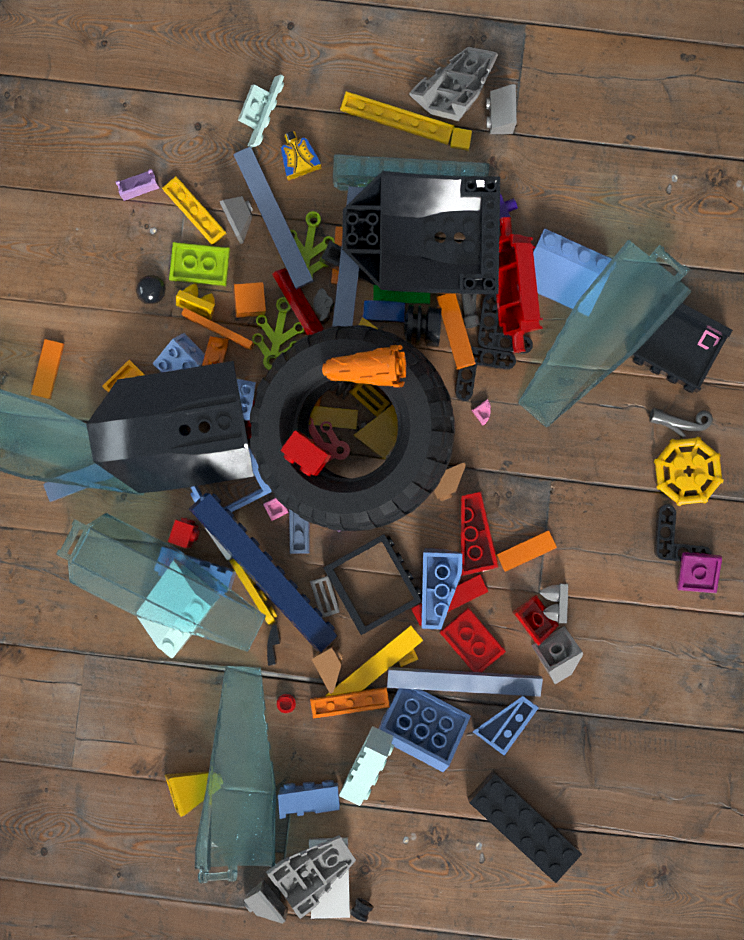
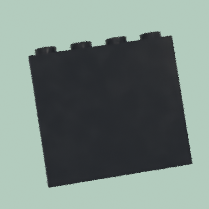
(675, 350)

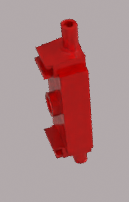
(517, 286)

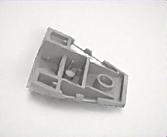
(457, 85)
(310, 873)

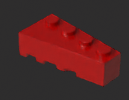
(476, 536)

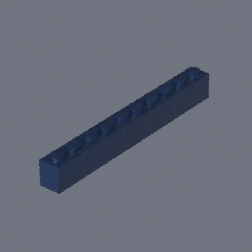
(262, 571)

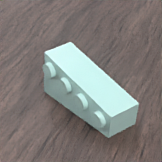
(367, 766)

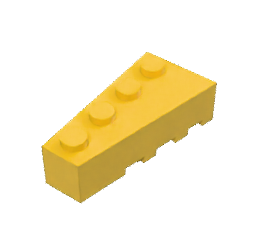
(380, 433)

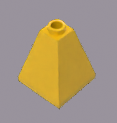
(187, 790)

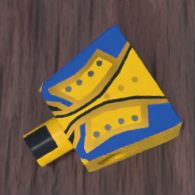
(298, 157)

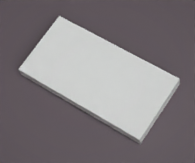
(337, 901)

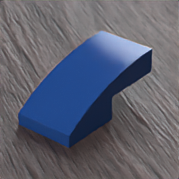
(384, 311)

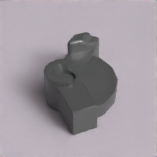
(323, 305)

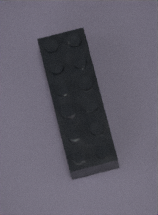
(524, 826)

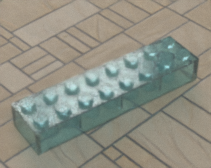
(361, 170)

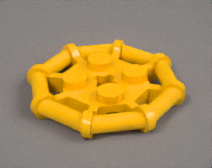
(681, 479)

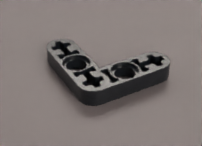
(495, 337)
(475, 350)
(671, 547)

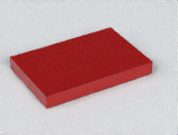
(472, 641)

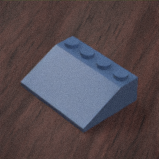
(565, 268)
(424, 726)

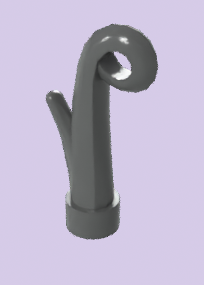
(469, 306)
(676, 424)

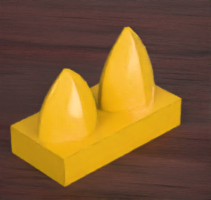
(189, 299)

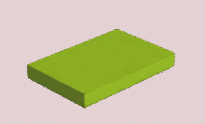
(199, 264)

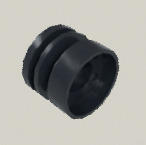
(423, 325)

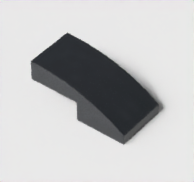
(274, 639)

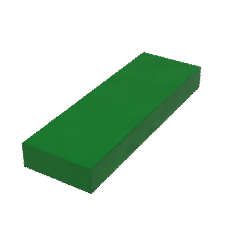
(403, 297)

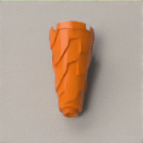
(374, 367)

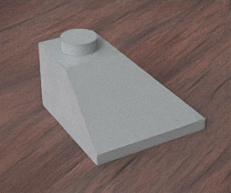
(238, 215)
(559, 654)
(265, 903)

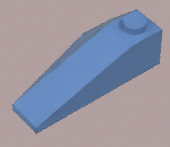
(440, 578)

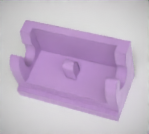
(137, 185)

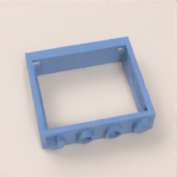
(265, 489)

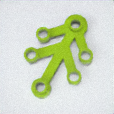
(307, 251)
(278, 337)

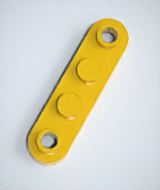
(258, 596)

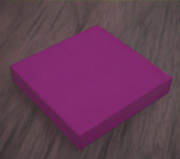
(699, 572)

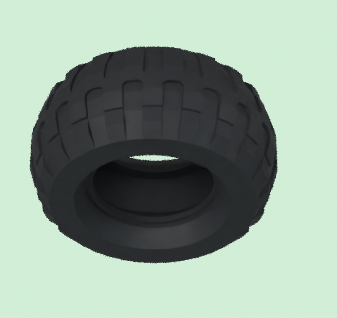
(394, 488)

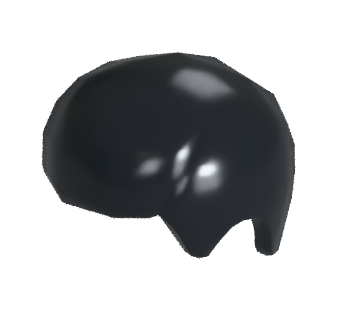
(150, 289)

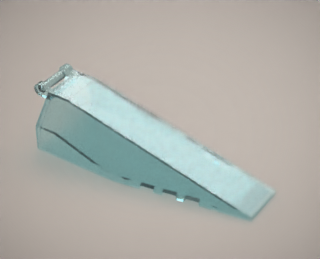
(605, 329)
(49, 446)
(157, 582)
(241, 785)

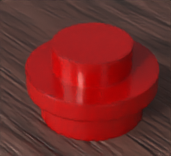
(286, 703)

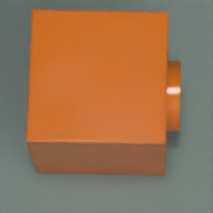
(249, 299)

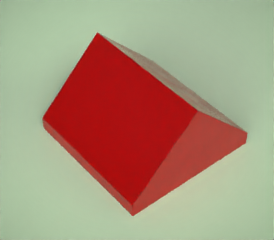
(534, 620)

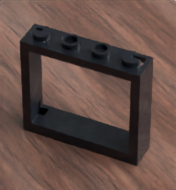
(405, 574)

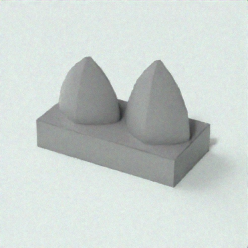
(558, 594)

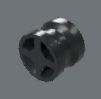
(361, 909)

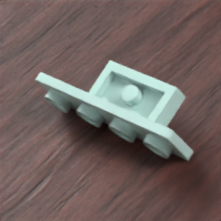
(258, 108)

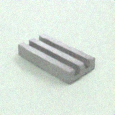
(319, 580)

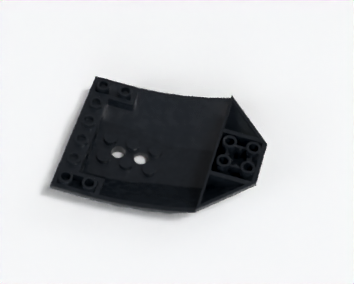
(394, 227)
(139, 436)

